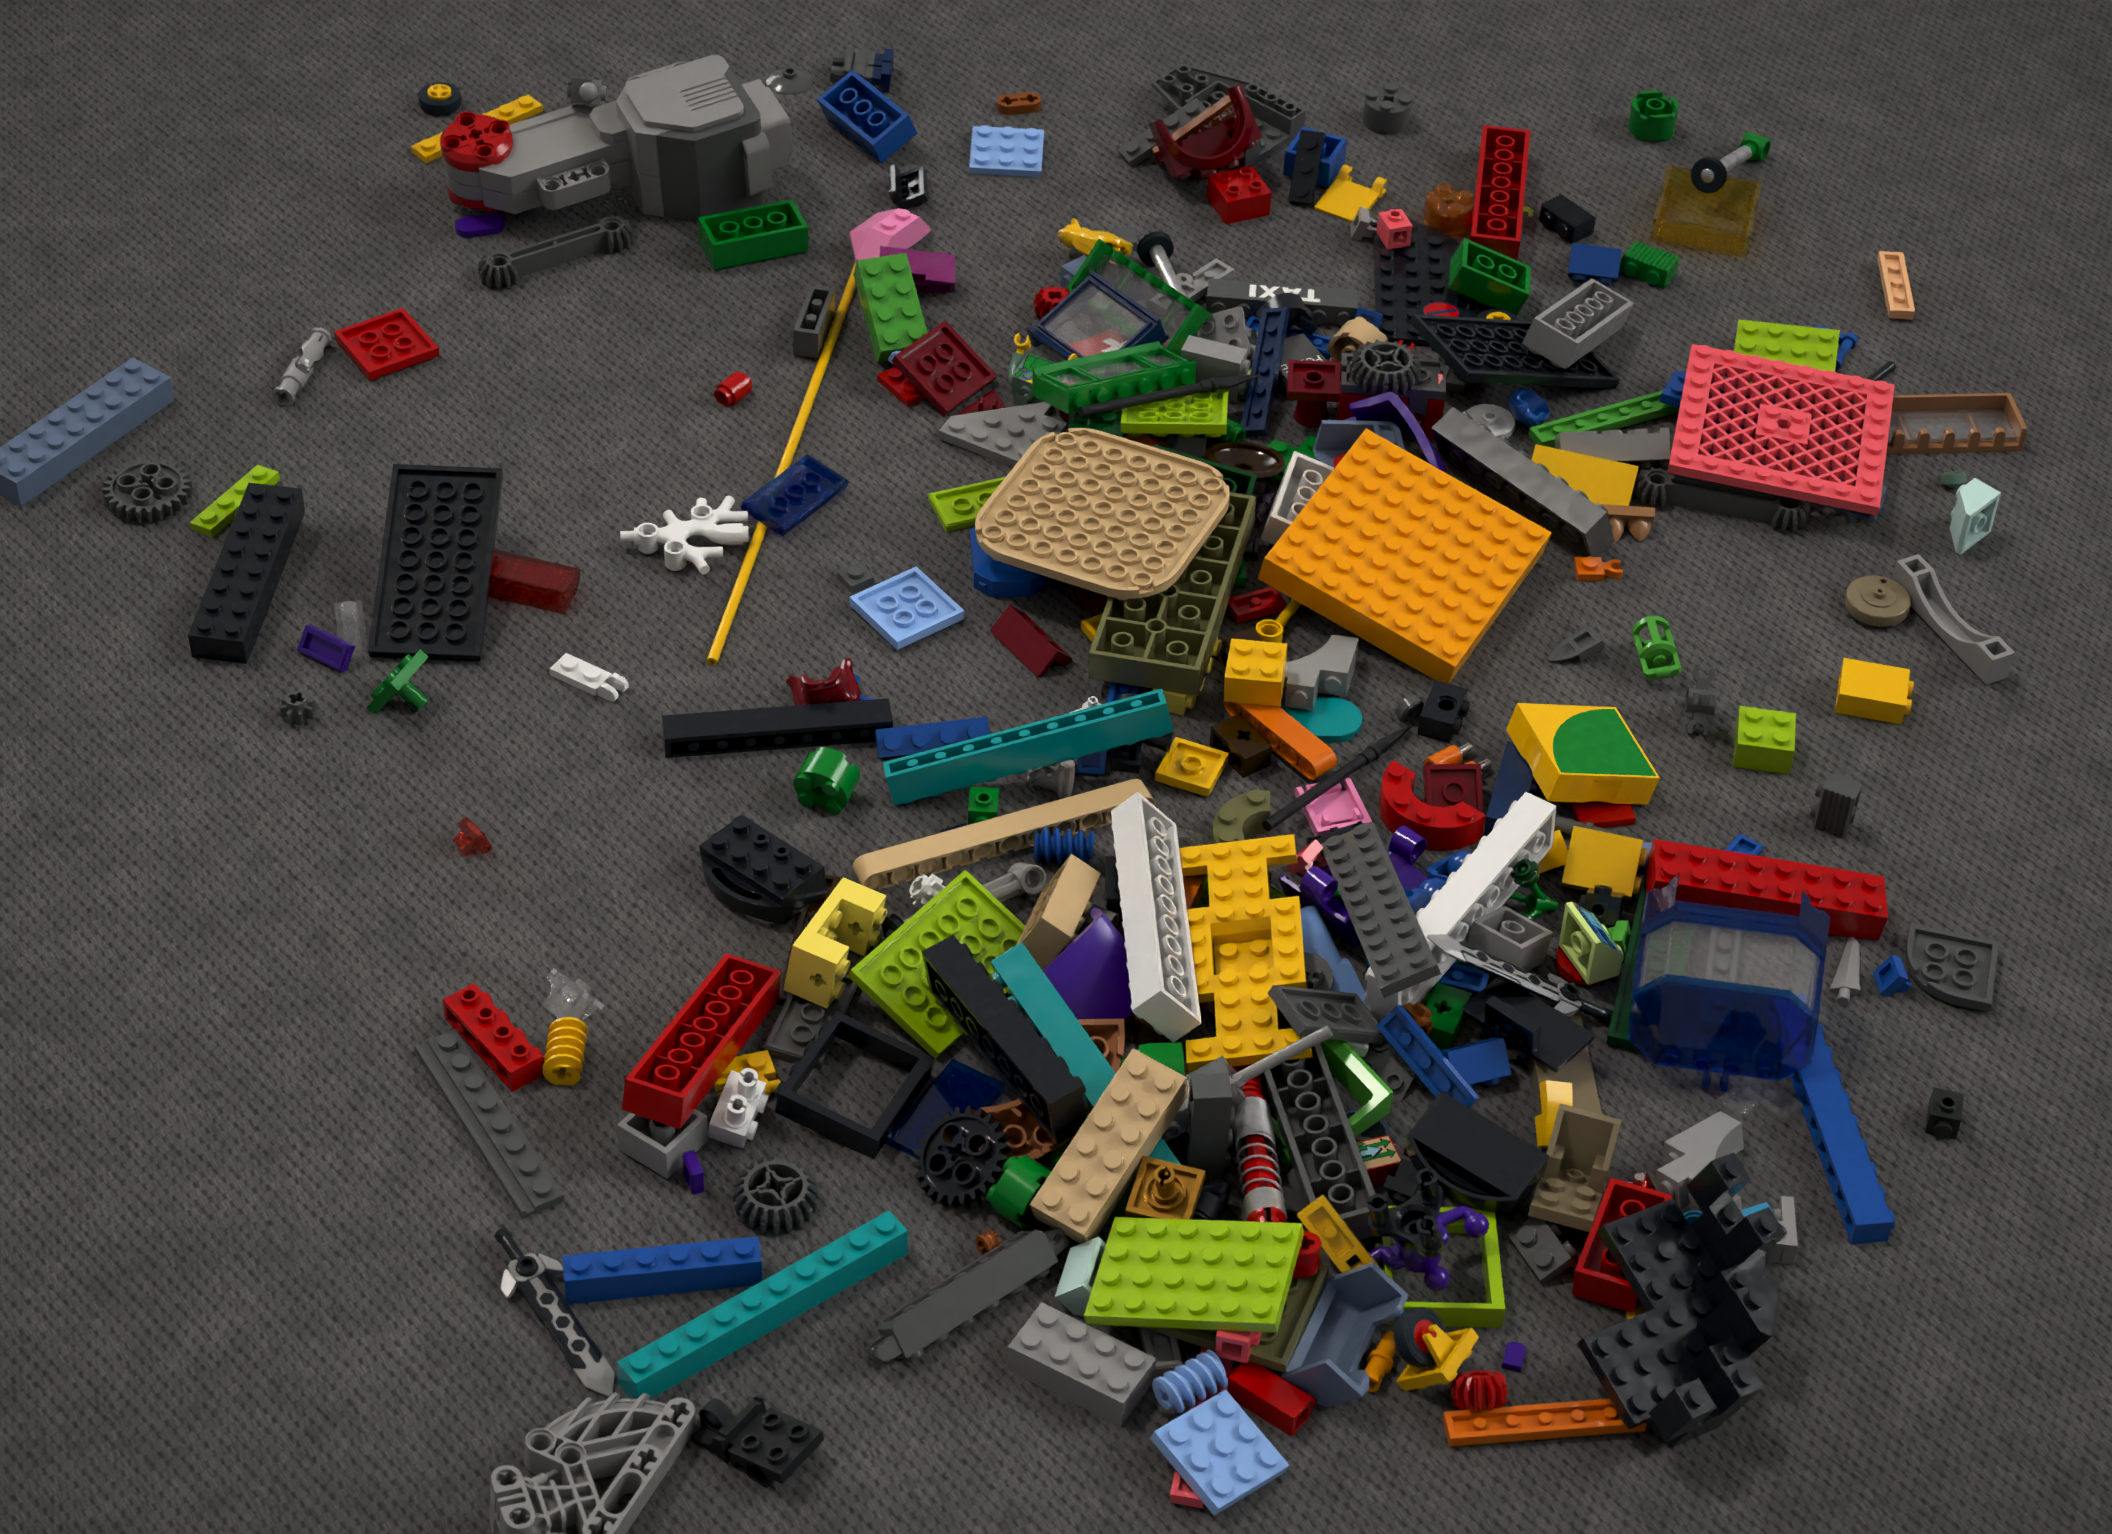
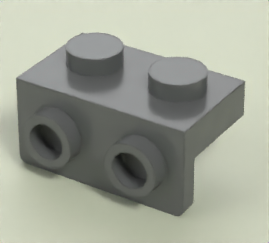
(1543, 1249)

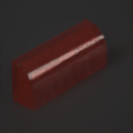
(533, 582)

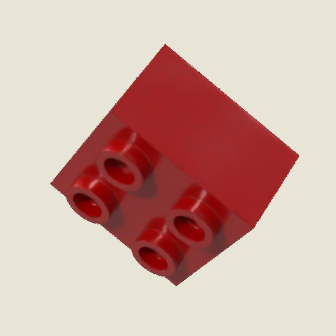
(1238, 195)

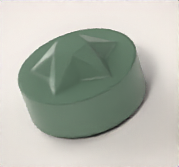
(1953, 478)

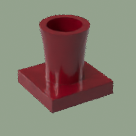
(1312, 386)

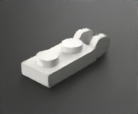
(588, 677)

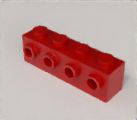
(493, 1037)

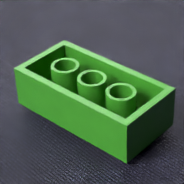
(889, 304)

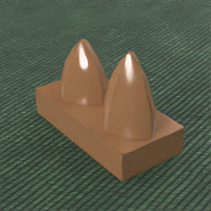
(1637, 519)

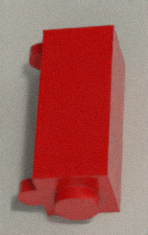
(1270, 1397)

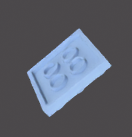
(1006, 151)
(906, 608)
(1219, 1452)

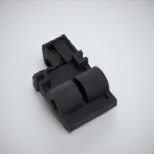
(759, 1439)

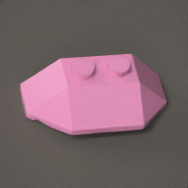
(889, 229)

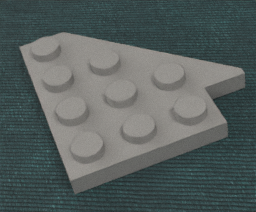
(1002, 432)

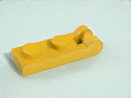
(1334, 1234)

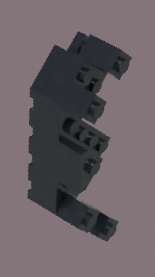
(1703, 1303)

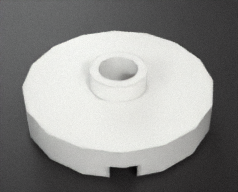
(1495, 418)

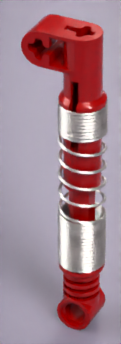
(1254, 1141)

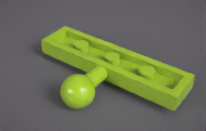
(224, 509)

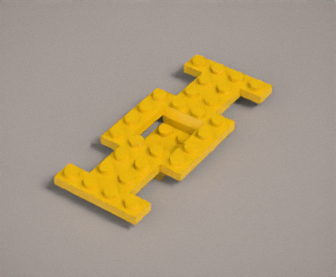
(1254, 948)

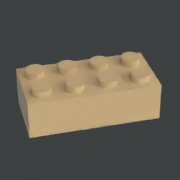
(1060, 911)

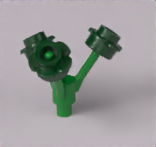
(1526, 875)

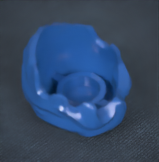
(1528, 407)

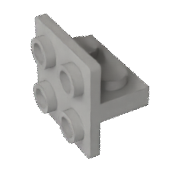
(1228, 328)

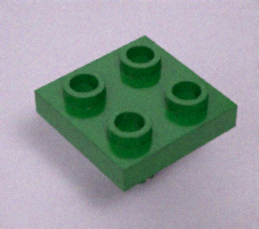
(399, 684)

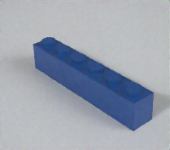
(662, 1270)

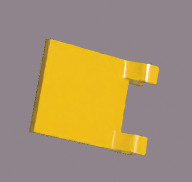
(1346, 197)

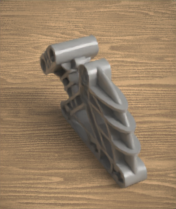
(567, 1452)

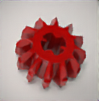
(1048, 299)
(1479, 1390)

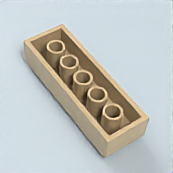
(1110, 1147)

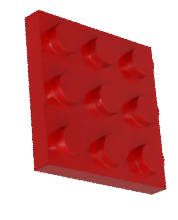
(386, 343)

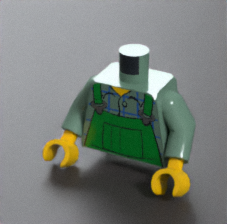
(1021, 371)

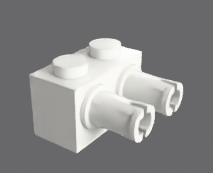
(738, 1107)

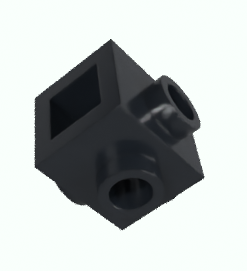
(1611, 902)

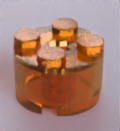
(1449, 209)

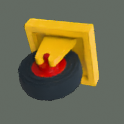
(1428, 1349)

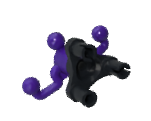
(1420, 1230)

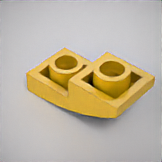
(1552, 1095)

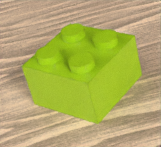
(1764, 740)

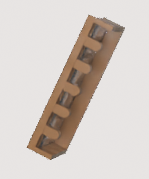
(1955, 423)

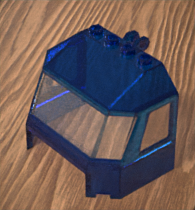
(1727, 987)

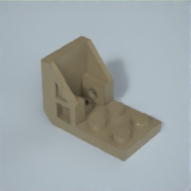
(1576, 1168)

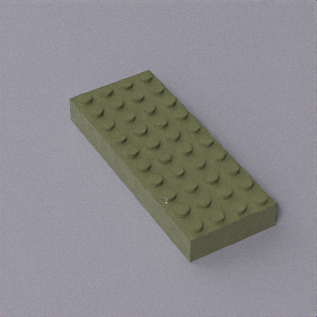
(1172, 634)

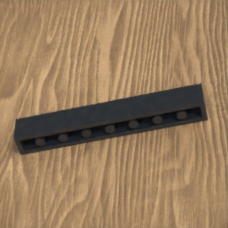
(774, 727)

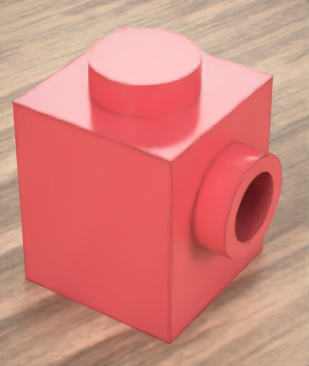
(1394, 229)
(1236, 1344)

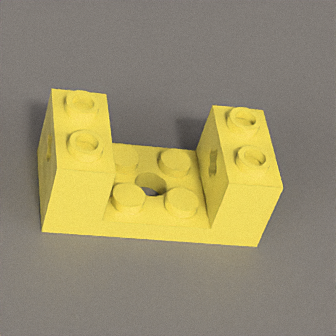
(819, 955)

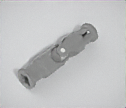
(299, 368)

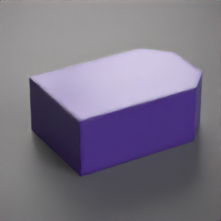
(1513, 1356)

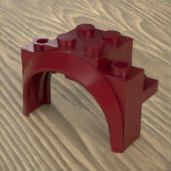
(1211, 148)

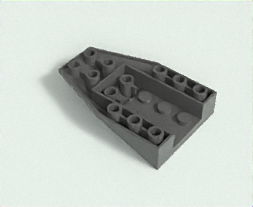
(1276, 117)

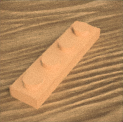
(1896, 285)

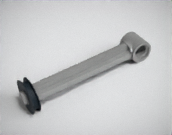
(1001, 888)

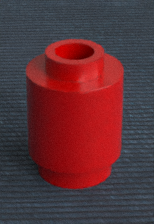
(733, 389)

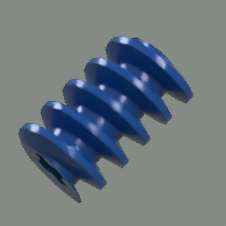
(1063, 846)

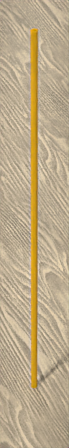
(785, 463)

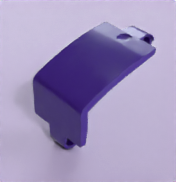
(1392, 409)
(1319, 885)
(1094, 972)

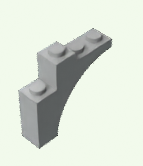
(1324, 671)
(1693, 1150)

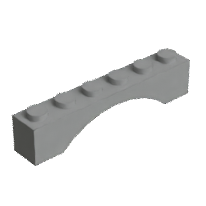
(1984, 654)

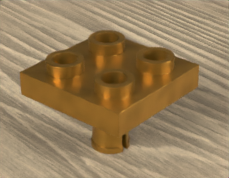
(1164, 1190)

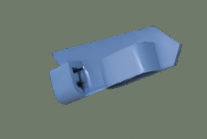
(1319, 942)

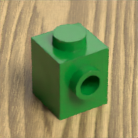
(982, 804)

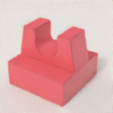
(1307, 858)

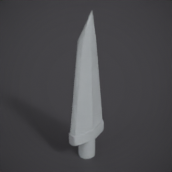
(1847, 978)

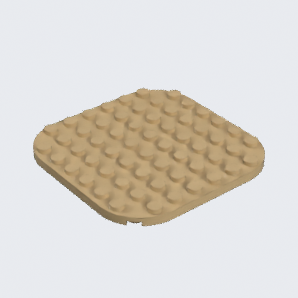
(1103, 513)

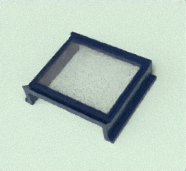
(1096, 321)

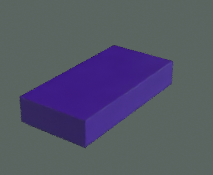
(326, 648)

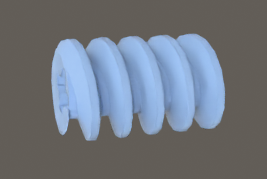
(1190, 1381)

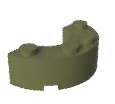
(1242, 818)

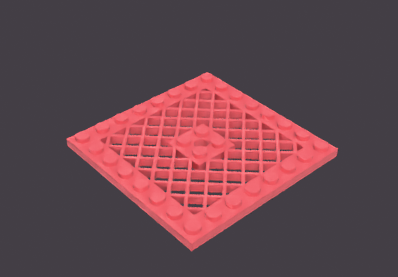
(1872, 397)

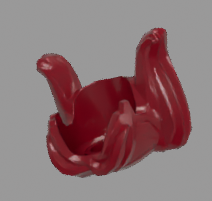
(838, 687)

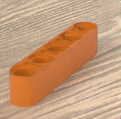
(1287, 738)

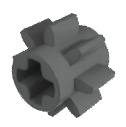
(297, 707)

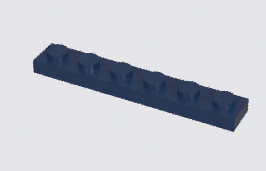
(1267, 365)

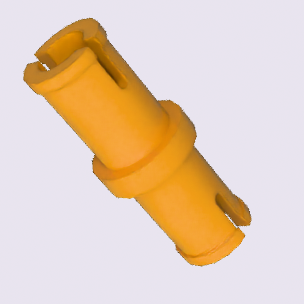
(1380, 1360)

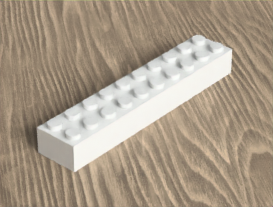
(1475, 890)
(1155, 918)

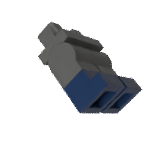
(871, 66)

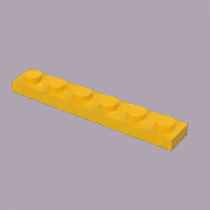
(513, 112)

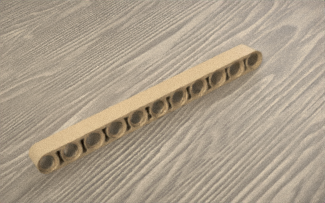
(992, 836)

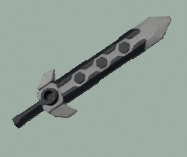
(1563, 995)
(533, 1280)

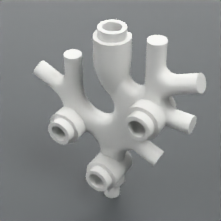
(702, 523)

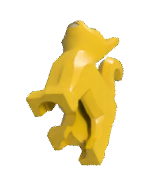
(1084, 239)

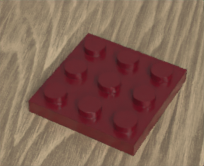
(944, 368)

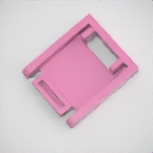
(1334, 808)

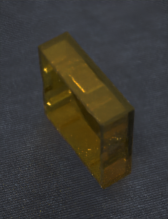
(1706, 221)

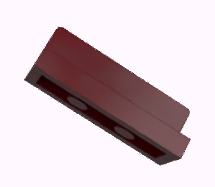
(1028, 641)

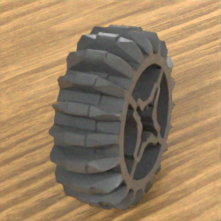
(1385, 367)
(775, 1195)

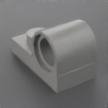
(1786, 1248)

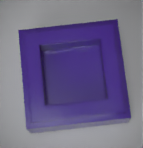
(693, 1172)

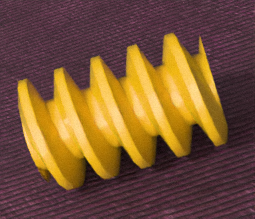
(565, 1051)

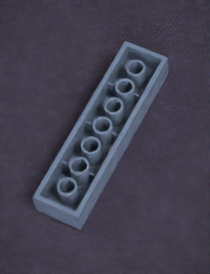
(81, 429)

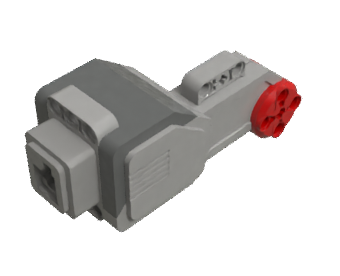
(675, 137)

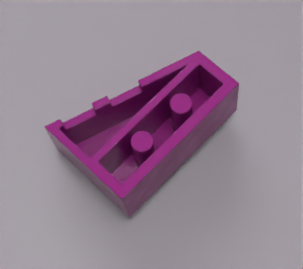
(929, 270)

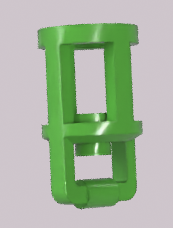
(1659, 653)

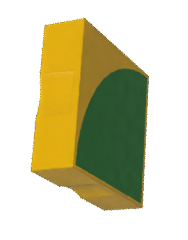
(1582, 754)

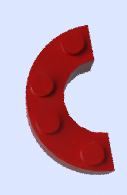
(1441, 826)

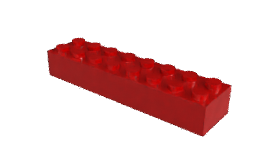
(1500, 189)
(1770, 885)
(701, 1041)

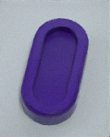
(479, 225)

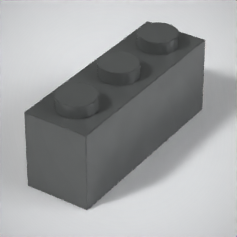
(814, 321)

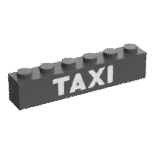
(1328, 305)

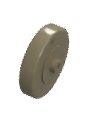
(1877, 601)

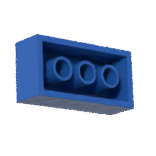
(867, 116)

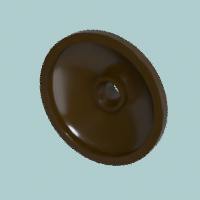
(1248, 457)

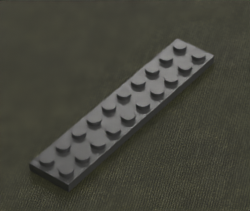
(1379, 910)

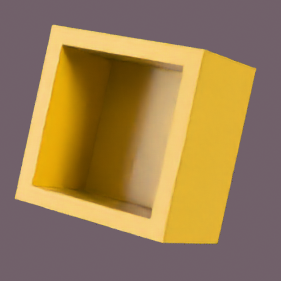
(1255, 672)

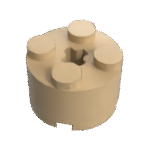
(1351, 336)

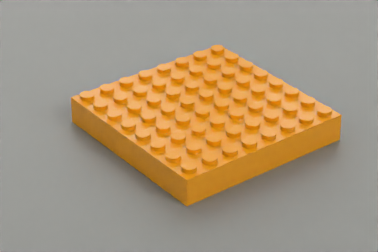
(1404, 556)

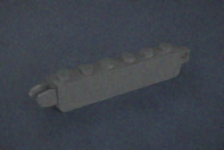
(965, 1294)

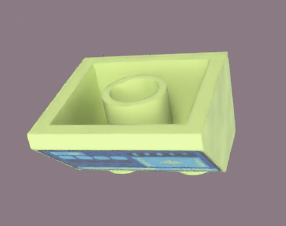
(1589, 945)

